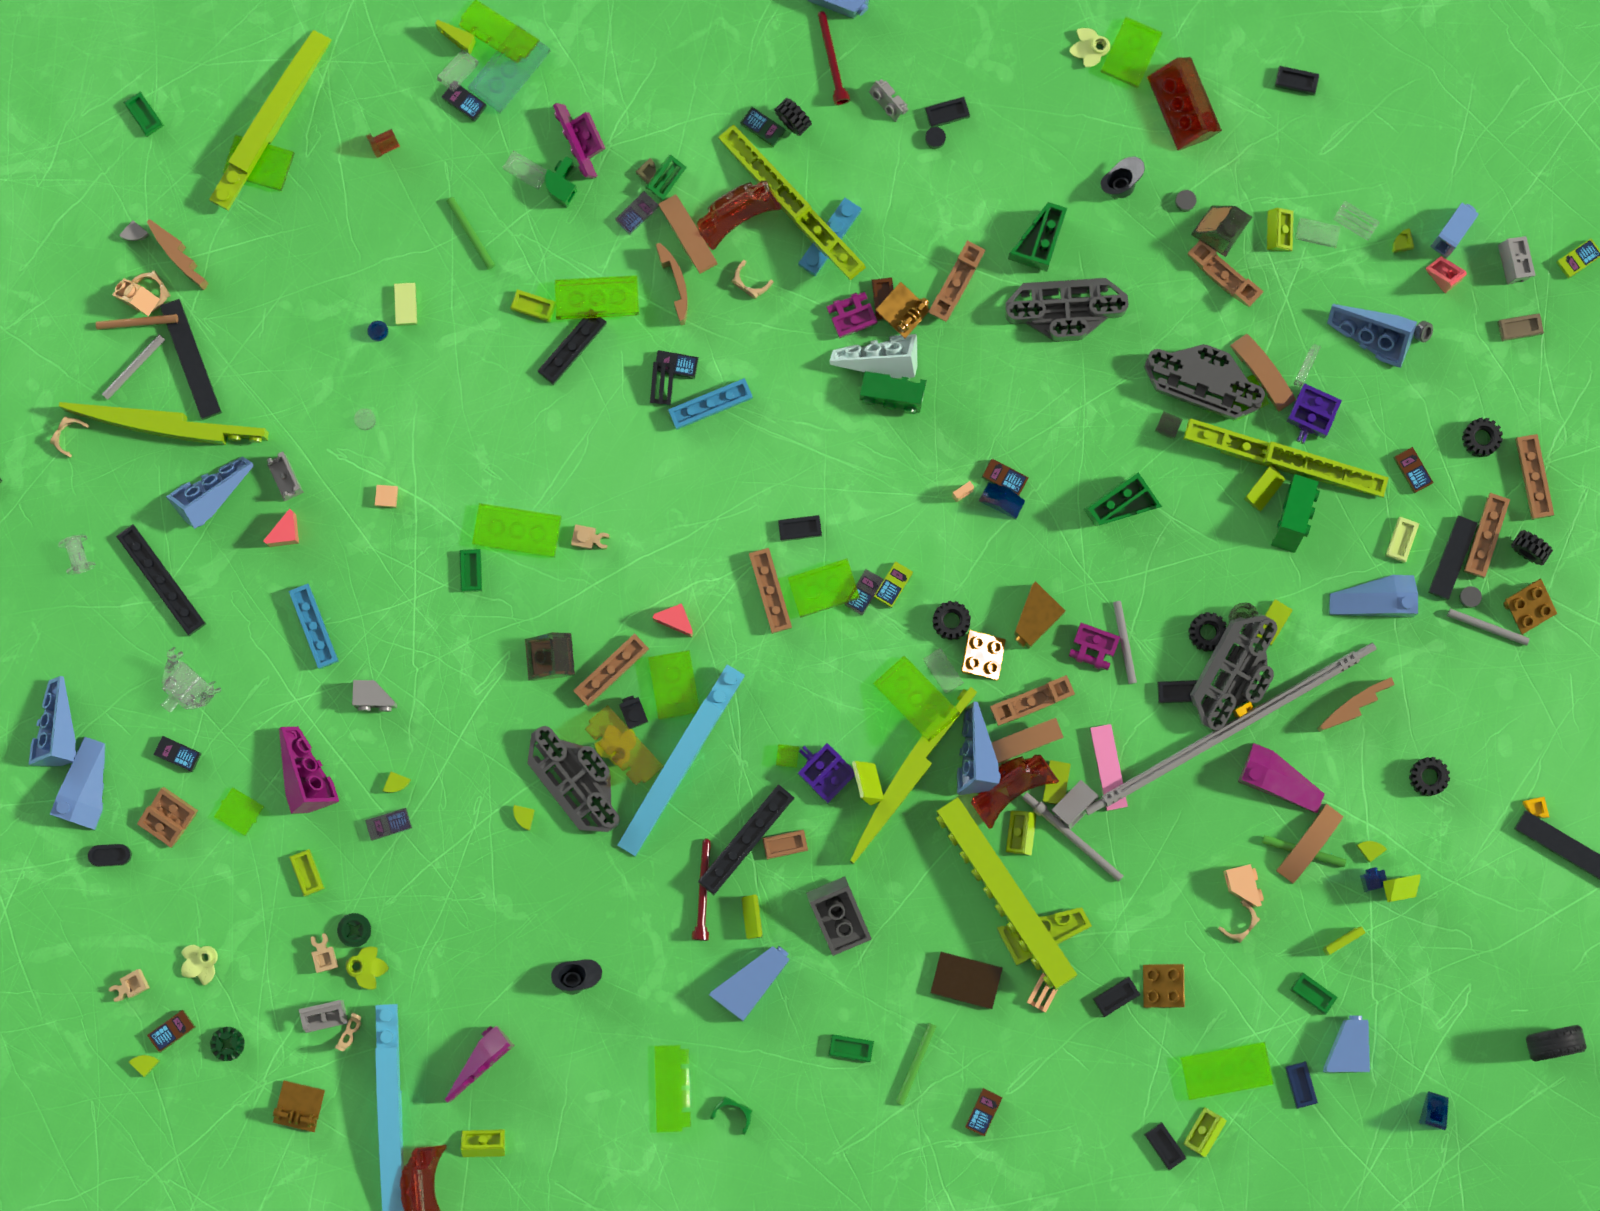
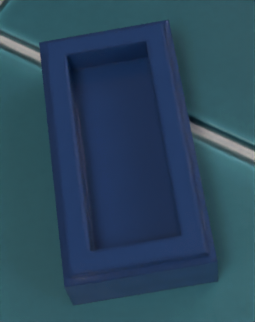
(1301, 1085)

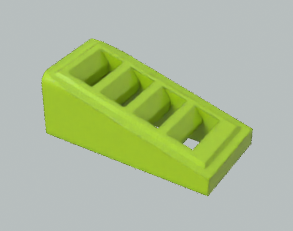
(459, 37)

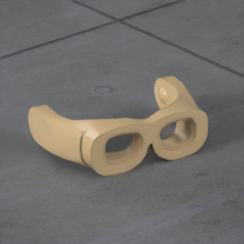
(754, 293)
(164, 294)
(64, 423)
(1254, 920)
(342, 1046)

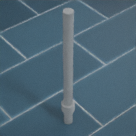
(1041, 810)

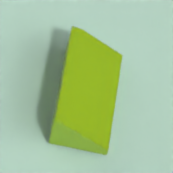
(1280, 230)
(1265, 488)
(868, 782)
(1021, 832)
(1401, 888)
(752, 917)
(1205, 1132)
(483, 1143)

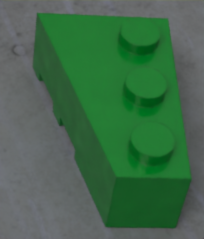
(1040, 239)
(892, 392)
(1123, 501)
(1296, 513)

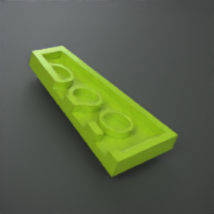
(1060, 926)

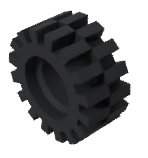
(793, 116)
(1488, 426)
(1532, 547)
(1198, 622)
(951, 633)
(1438, 767)

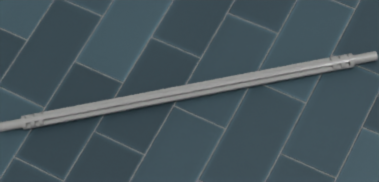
(1230, 728)

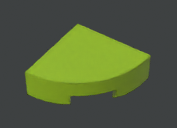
(1403, 241)
(396, 783)
(523, 816)
(1371, 849)
(144, 1064)

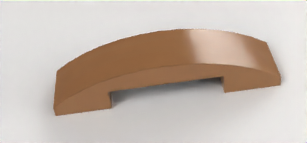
(668, 260)
(1224, 274)
(957, 281)
(1264, 371)
(1032, 701)
(1310, 844)

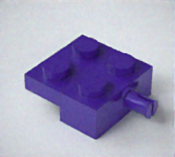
(1313, 412)
(826, 772)

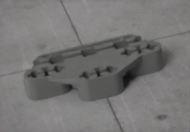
(1066, 310)
(1204, 377)
(1239, 673)
(574, 775)

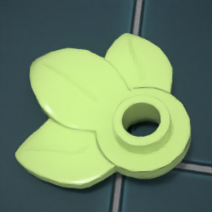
(1087, 49)
(197, 965)

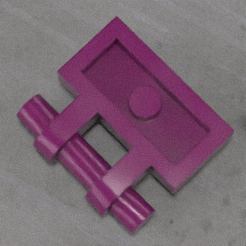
(853, 320)
(1096, 640)

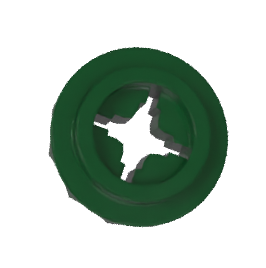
(344, 930)
(237, 1043)

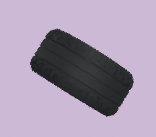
(1556, 1043)

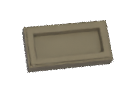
(1520, 327)

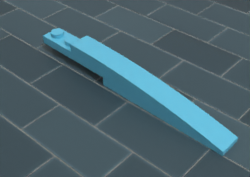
(681, 760)
(389, 1106)

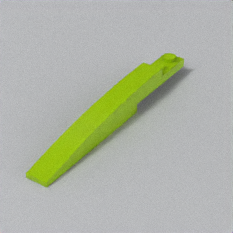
(269, 119)
(792, 203)
(166, 424)
(1285, 458)
(906, 779)

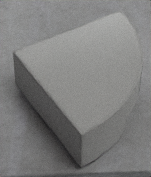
(134, 232)

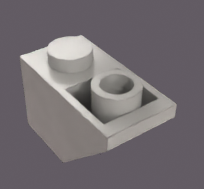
(369, 695)

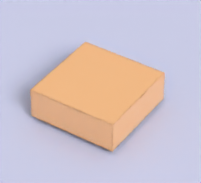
(963, 491)
(386, 496)

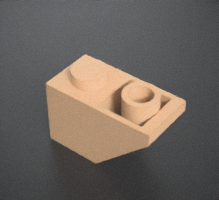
(135, 296)
(1243, 885)

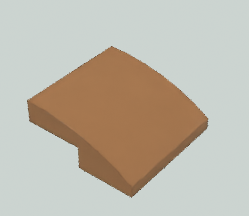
(167, 817)

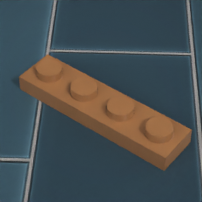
(1534, 476)
(1486, 535)
(770, 590)
(611, 670)

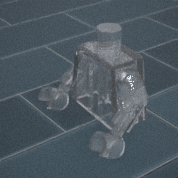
(184, 685)

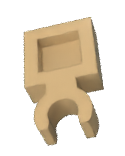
(585, 537)
(324, 957)
(131, 985)

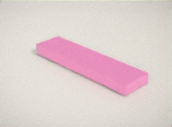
(1107, 762)

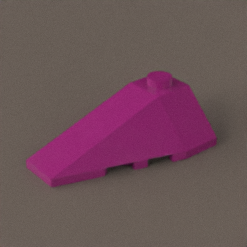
(1274, 776)
(304, 780)
(486, 1053)

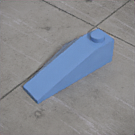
(1379, 332)
(202, 499)
(1382, 597)
(56, 734)
(979, 761)
(82, 788)

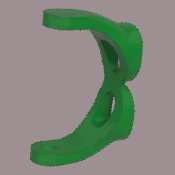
(746, 1110)

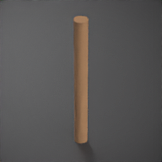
(137, 321)

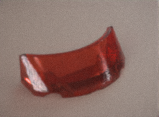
(734, 209)
(1016, 778)
(418, 1179)

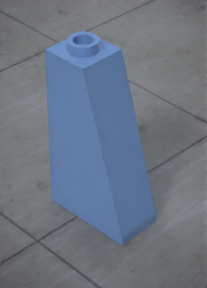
(748, 985)

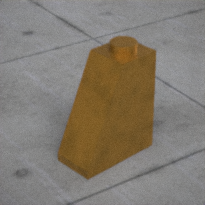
(1037, 616)

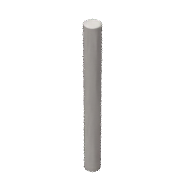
(133, 367)
(1488, 627)
(1124, 642)

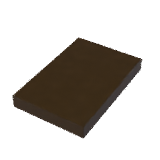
(966, 980)

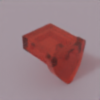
(383, 143)

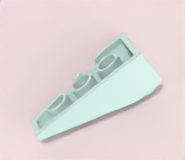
(890, 357)

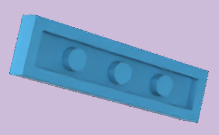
(839, 223)
(710, 404)
(313, 626)

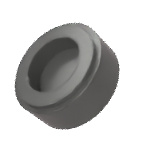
(1185, 200)
(1423, 331)
(1470, 597)

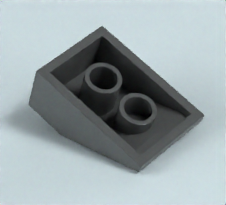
(838, 916)

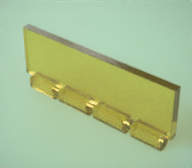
(622, 740)

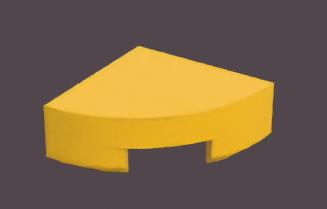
(1243, 709)
(1537, 807)

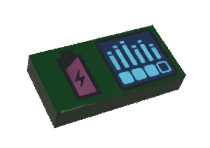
(762, 126)

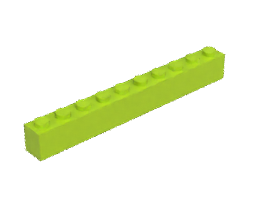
(1006, 894)

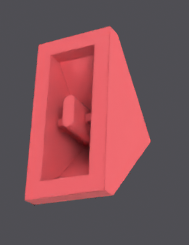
(1445, 273)
(284, 532)
(675, 619)

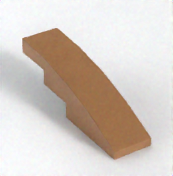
(687, 234)
(174, 250)
(1350, 709)
(1027, 740)

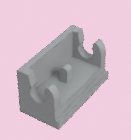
(1516, 259)
(284, 476)
(1073, 805)
(323, 1016)

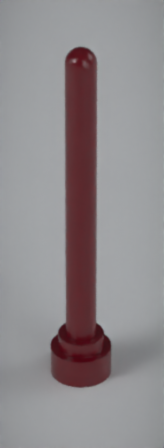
(840, 94)
(700, 932)

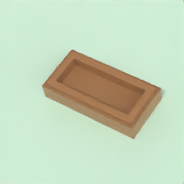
(785, 844)

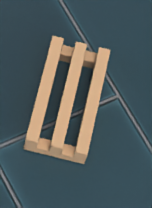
(1037, 1004)

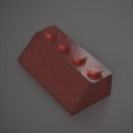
(1184, 103)

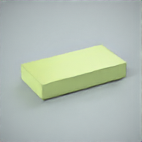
(405, 304)
(1402, 539)

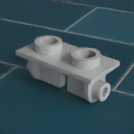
(882, 93)

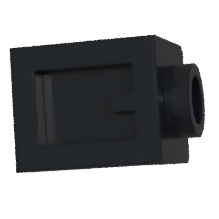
(633, 712)

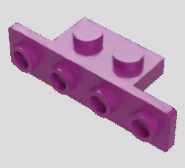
(582, 137)

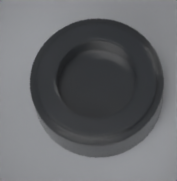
(935, 137)

